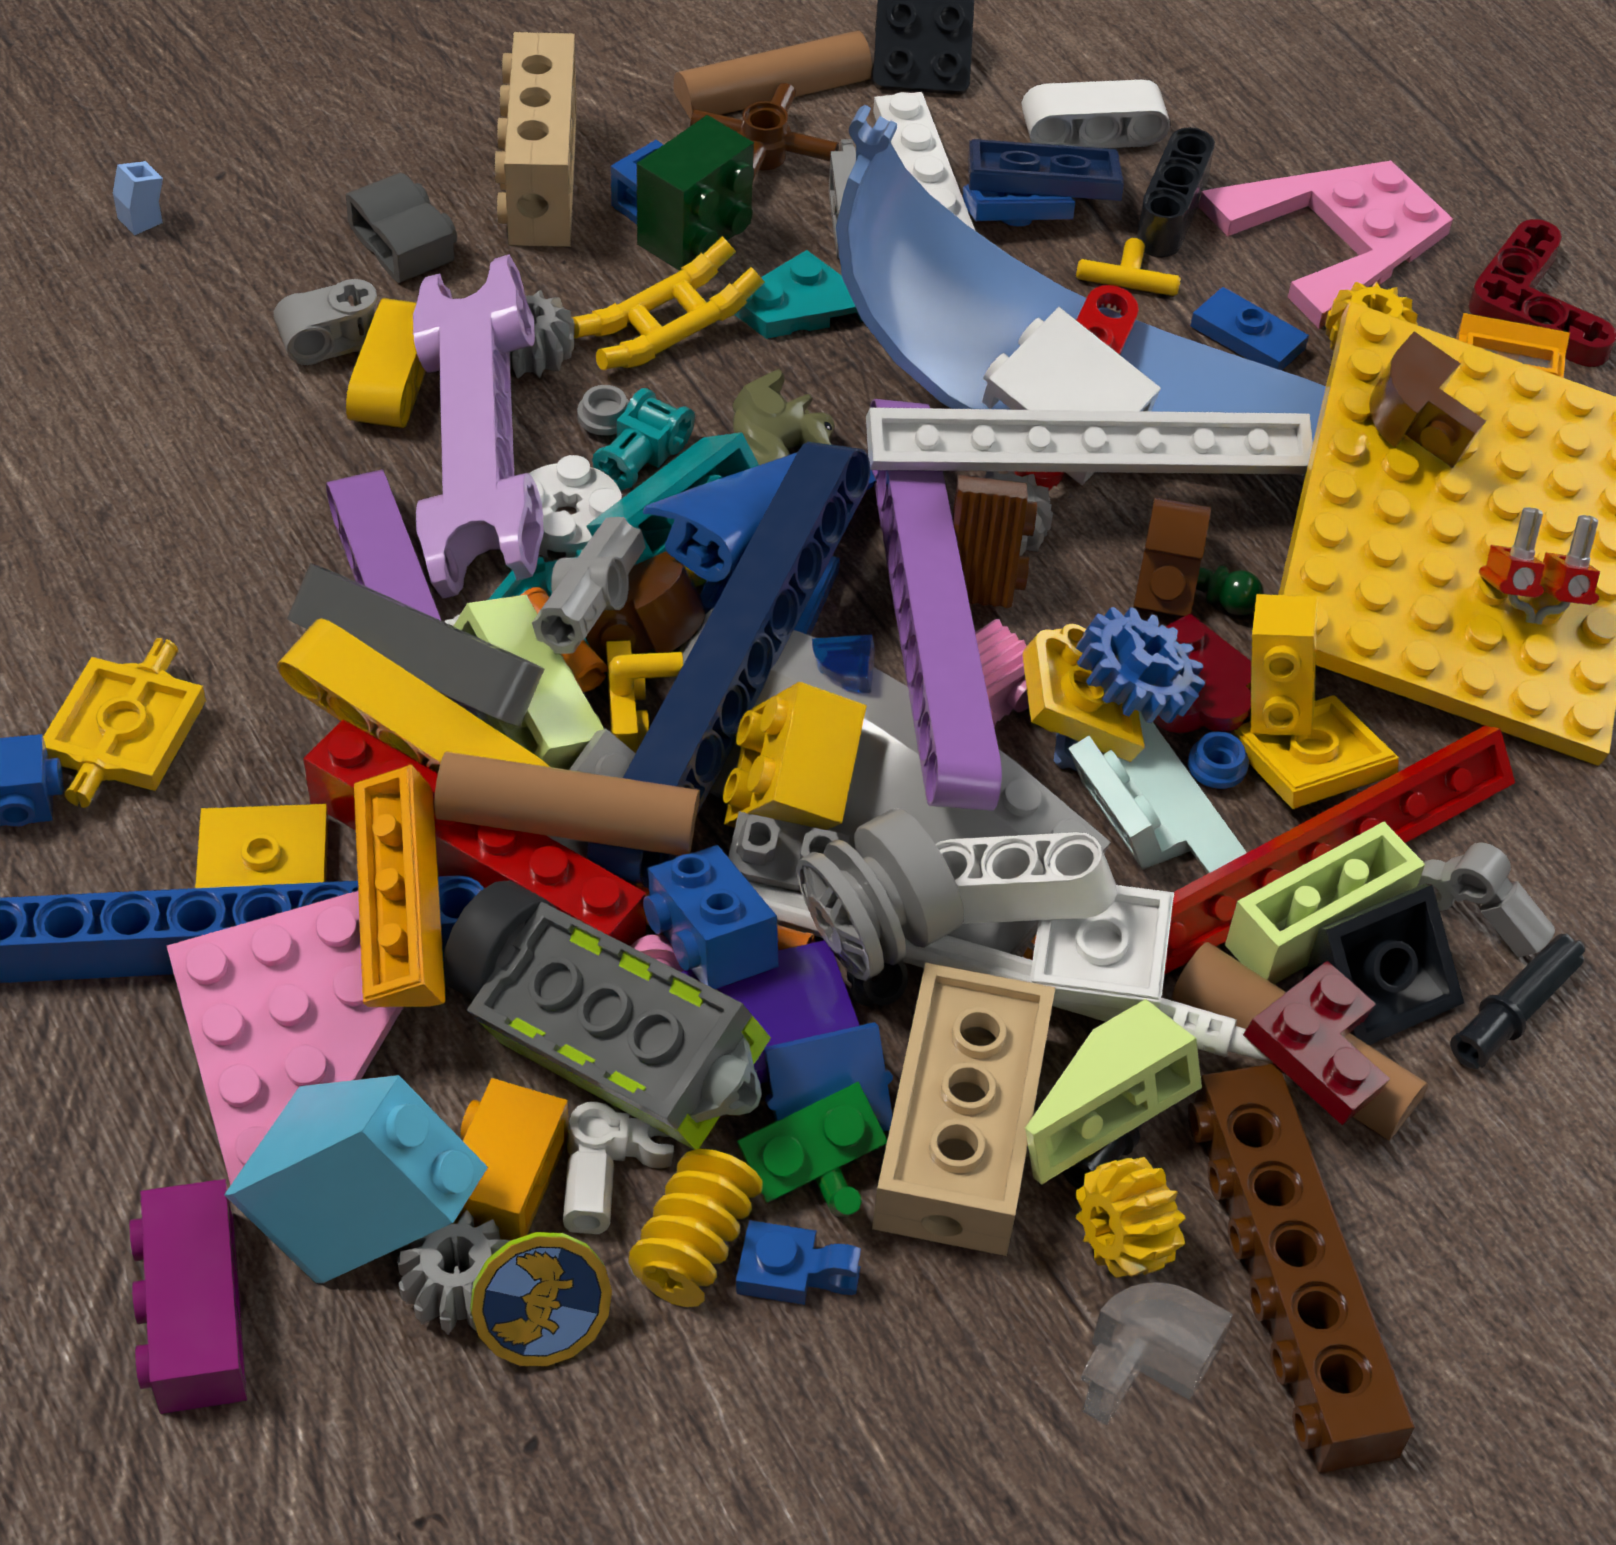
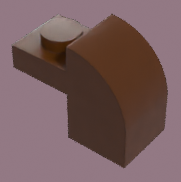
(1413, 402)
(1172, 557)
(659, 610)

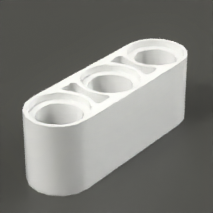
(1096, 114)
(1030, 877)

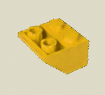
(796, 758)

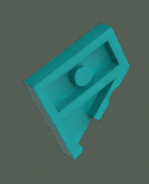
(797, 297)

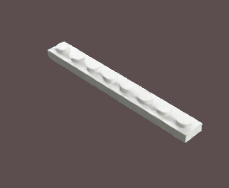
(1088, 441)

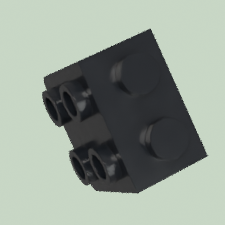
(923, 45)

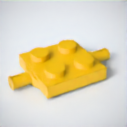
(123, 722)

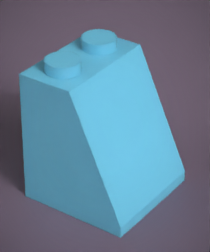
(354, 1175)

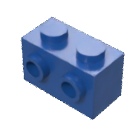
(712, 917)

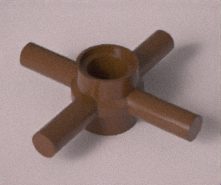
(769, 130)

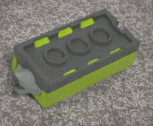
(624, 1027)

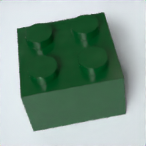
(694, 192)

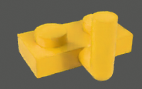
(627, 683)

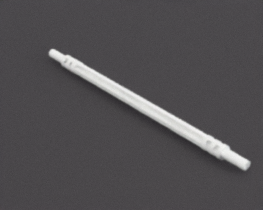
(1212, 1031)

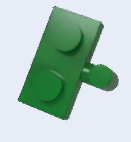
(814, 1146)

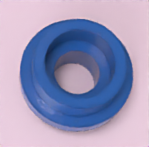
(1218, 760)

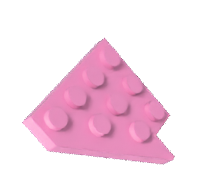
(276, 1012)

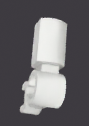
(593, 1142)

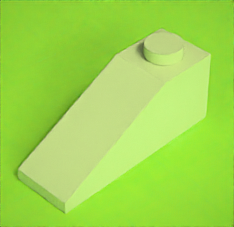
(1111, 1086)

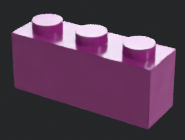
(188, 1297)

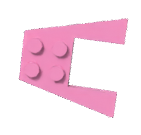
(1366, 205)

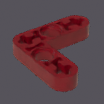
(1501, 292)

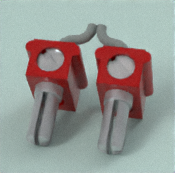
(1562, 576)

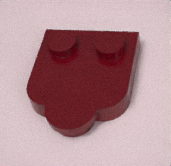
(1227, 676)

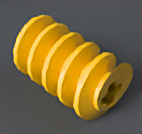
(693, 1224)

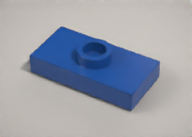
(1016, 208)
(1249, 330)

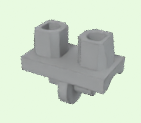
(771, 848)

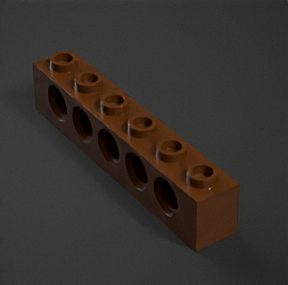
(1338, 1428)

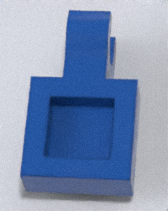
(784, 1261)

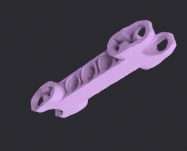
(481, 497)

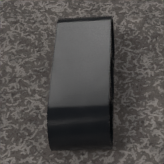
(1175, 191)

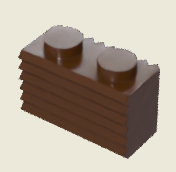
(989, 531)

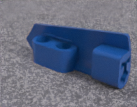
(720, 517)

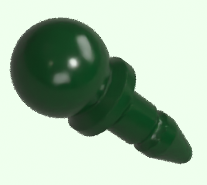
(1233, 590)

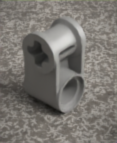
(323, 322)

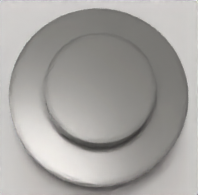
(601, 409)

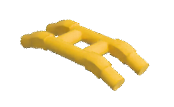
(683, 288)

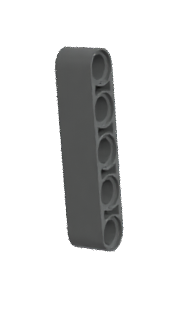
(421, 644)

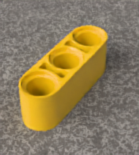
(387, 368)

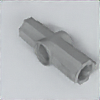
(589, 585)

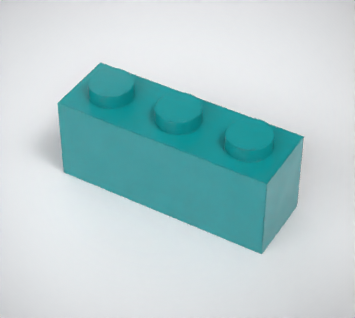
(700, 464)

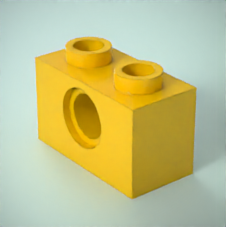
(1283, 664)

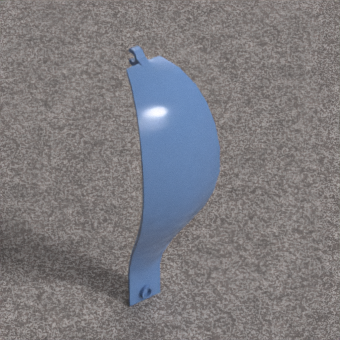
(956, 301)

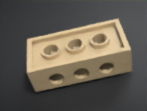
(537, 139)
(964, 1109)

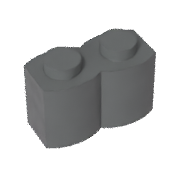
(401, 226)

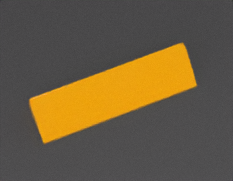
(398, 891)

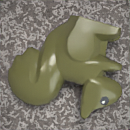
(773, 423)

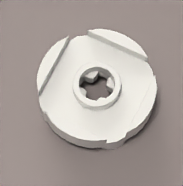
(577, 486)

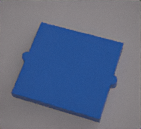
(824, 1064)

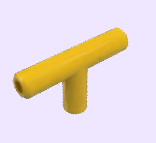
(1129, 272)

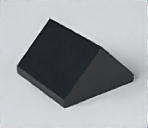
(1396, 959)

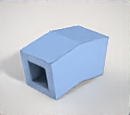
(137, 196)

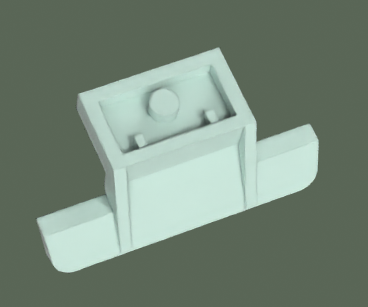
(1155, 803)

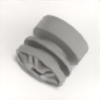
(880, 893)

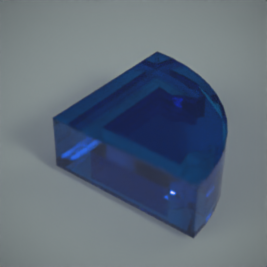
(847, 660)

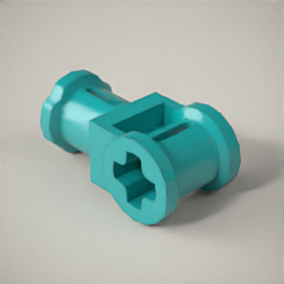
(645, 434)

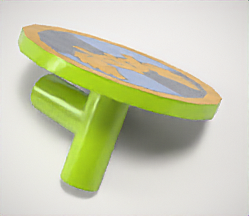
(540, 1299)

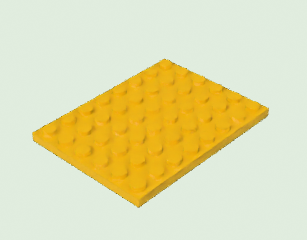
(1402, 536)

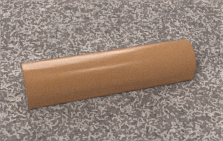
(755, 77)
(566, 803)
(1232, 990)

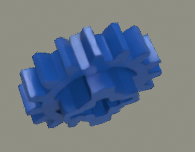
(1140, 665)

